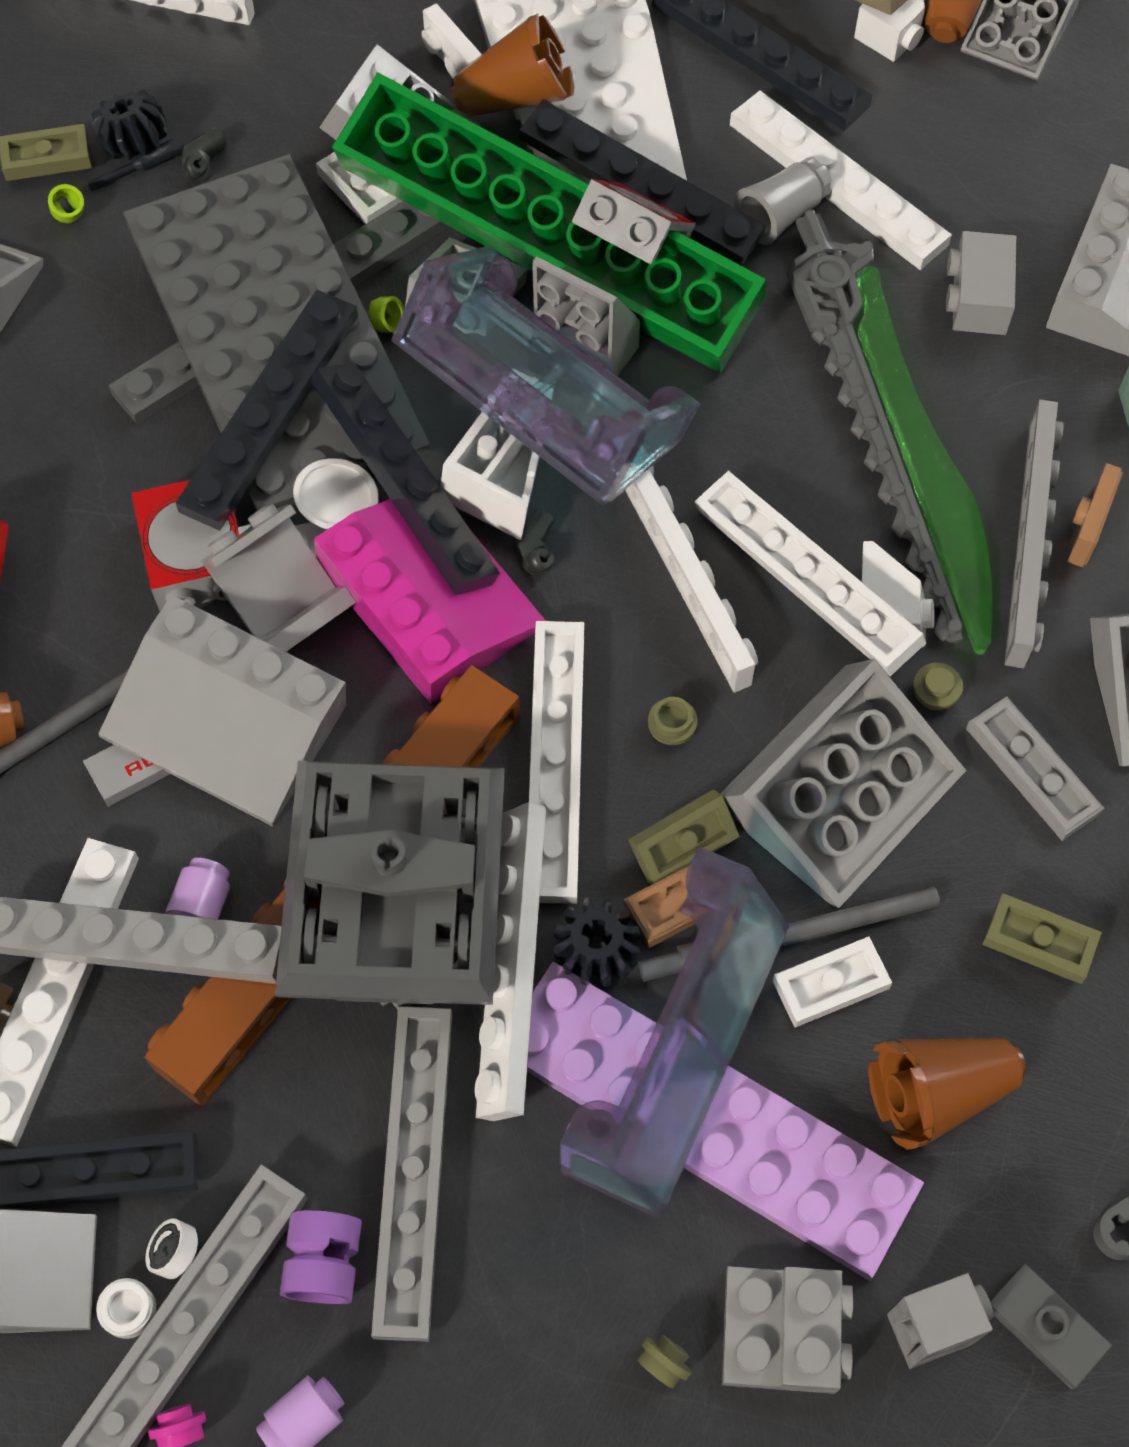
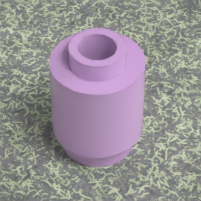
(200, 890)
(302, 1415)

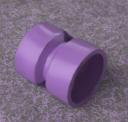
(321, 1257)

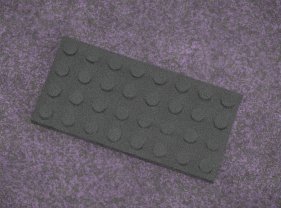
(233, 278)

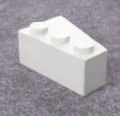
(491, 476)

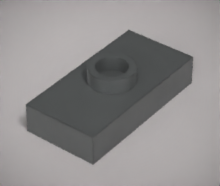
(1049, 1326)

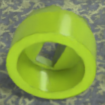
(73, 199)
(385, 307)

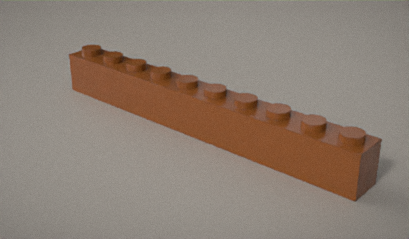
(230, 1015)

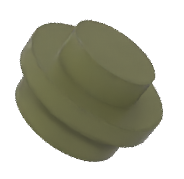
(937, 686)
(672, 721)
(665, 1360)

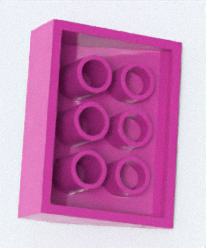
(413, 606)

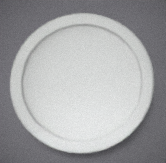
(333, 490)

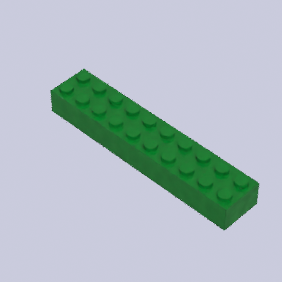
(526, 211)

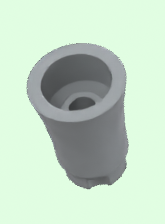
(784, 196)

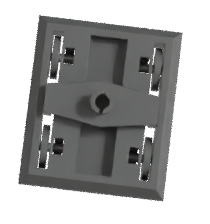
(387, 879)

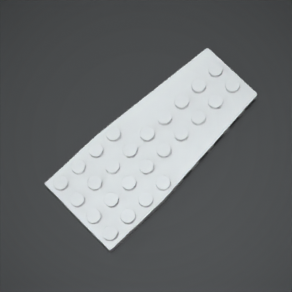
(612, 68)

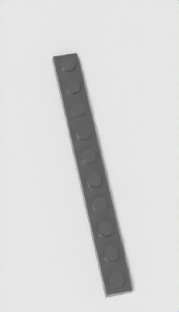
(362, 254)

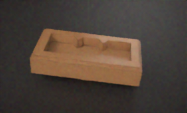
(1092, 515)
(659, 909)

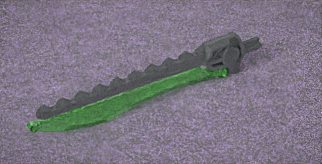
(830, 300)

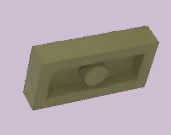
(45, 152)
(675, 839)
(1042, 938)

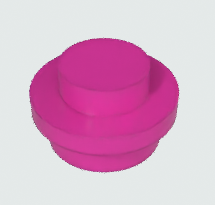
(178, 1427)

